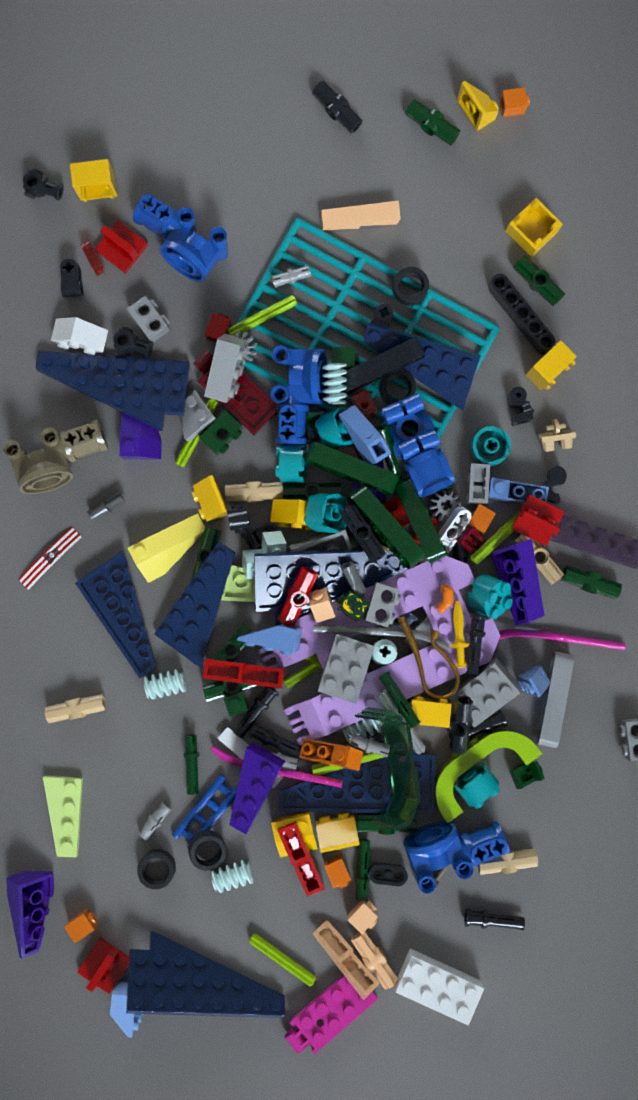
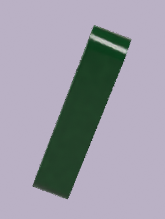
(351, 468)
(421, 521)
(386, 527)

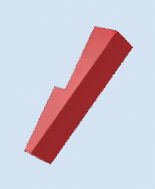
(244, 673)
(301, 859)

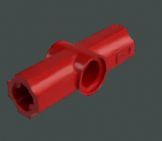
(292, 606)

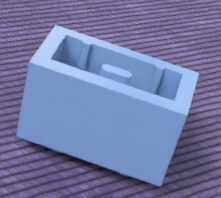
(126, 1022)

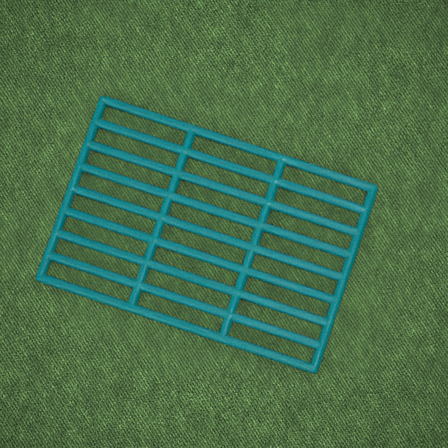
(336, 305)

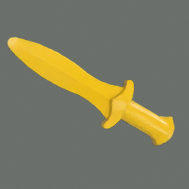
(459, 642)

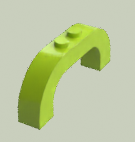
(477, 750)

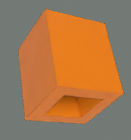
(514, 102)
(481, 518)
(337, 871)
(81, 925)

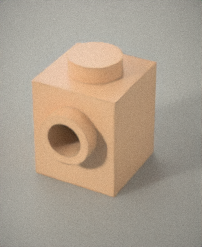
(321, 605)
(363, 916)

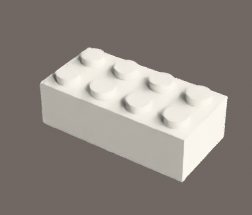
(439, 986)

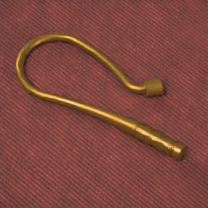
(434, 635)

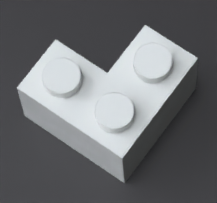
(79, 334)

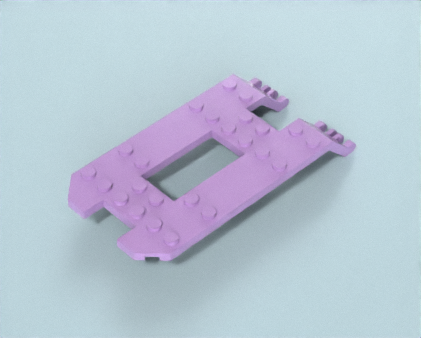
(417, 588)

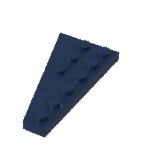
(115, 602)
(195, 612)

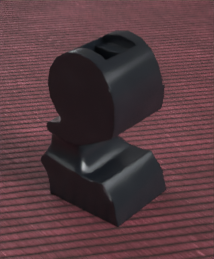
(516, 400)
(555, 477)

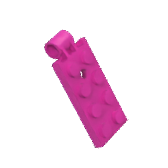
(336, 1007)

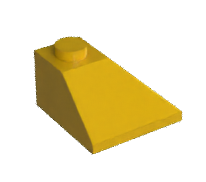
(477, 105)

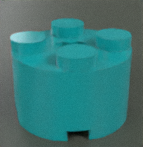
(332, 430)
(495, 437)
(291, 463)
(324, 513)
(490, 596)
(477, 785)

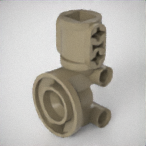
(50, 467)

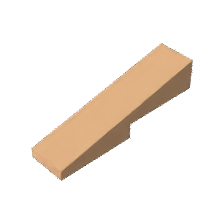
(362, 215)
(345, 959)

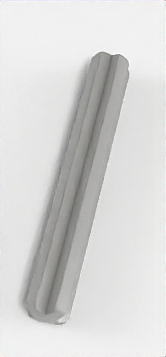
(387, 702)

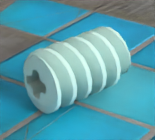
(334, 383)
(388, 647)
(164, 684)
(361, 727)
(232, 876)

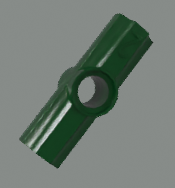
(432, 122)
(530, 271)
(299, 491)
(209, 541)
(591, 582)
(222, 655)
(219, 689)
(365, 824)

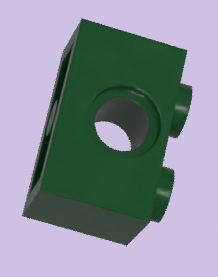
(223, 422)

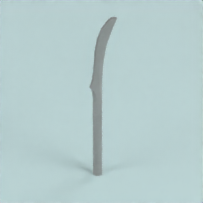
(392, 631)

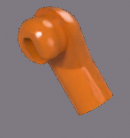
(448, 598)

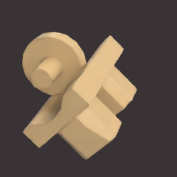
(565, 436)

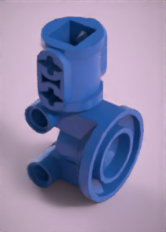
(182, 245)
(303, 389)
(425, 464)
(439, 845)

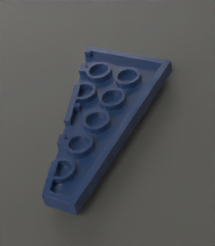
(442, 369)

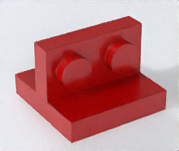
(120, 246)
(538, 520)
(103, 966)

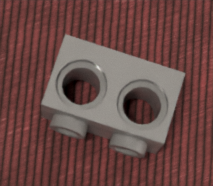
(147, 320)
(477, 484)
(377, 603)
(629, 740)

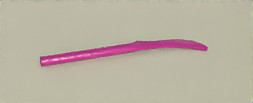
(561, 637)
(284, 772)

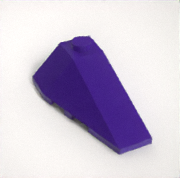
(139, 440)
(28, 904)

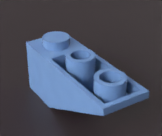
(364, 435)
(515, 491)
(279, 637)
(534, 681)

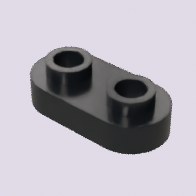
(387, 876)

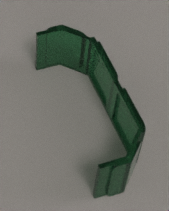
(401, 766)

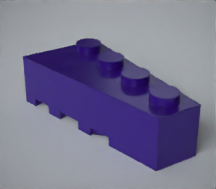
(518, 568)
(255, 782)

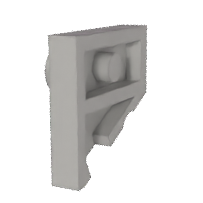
(196, 416)

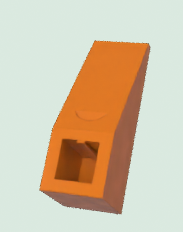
(331, 754)

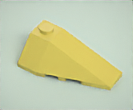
(162, 550)

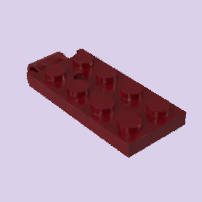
(250, 404)

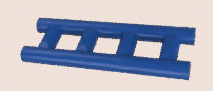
(206, 800)

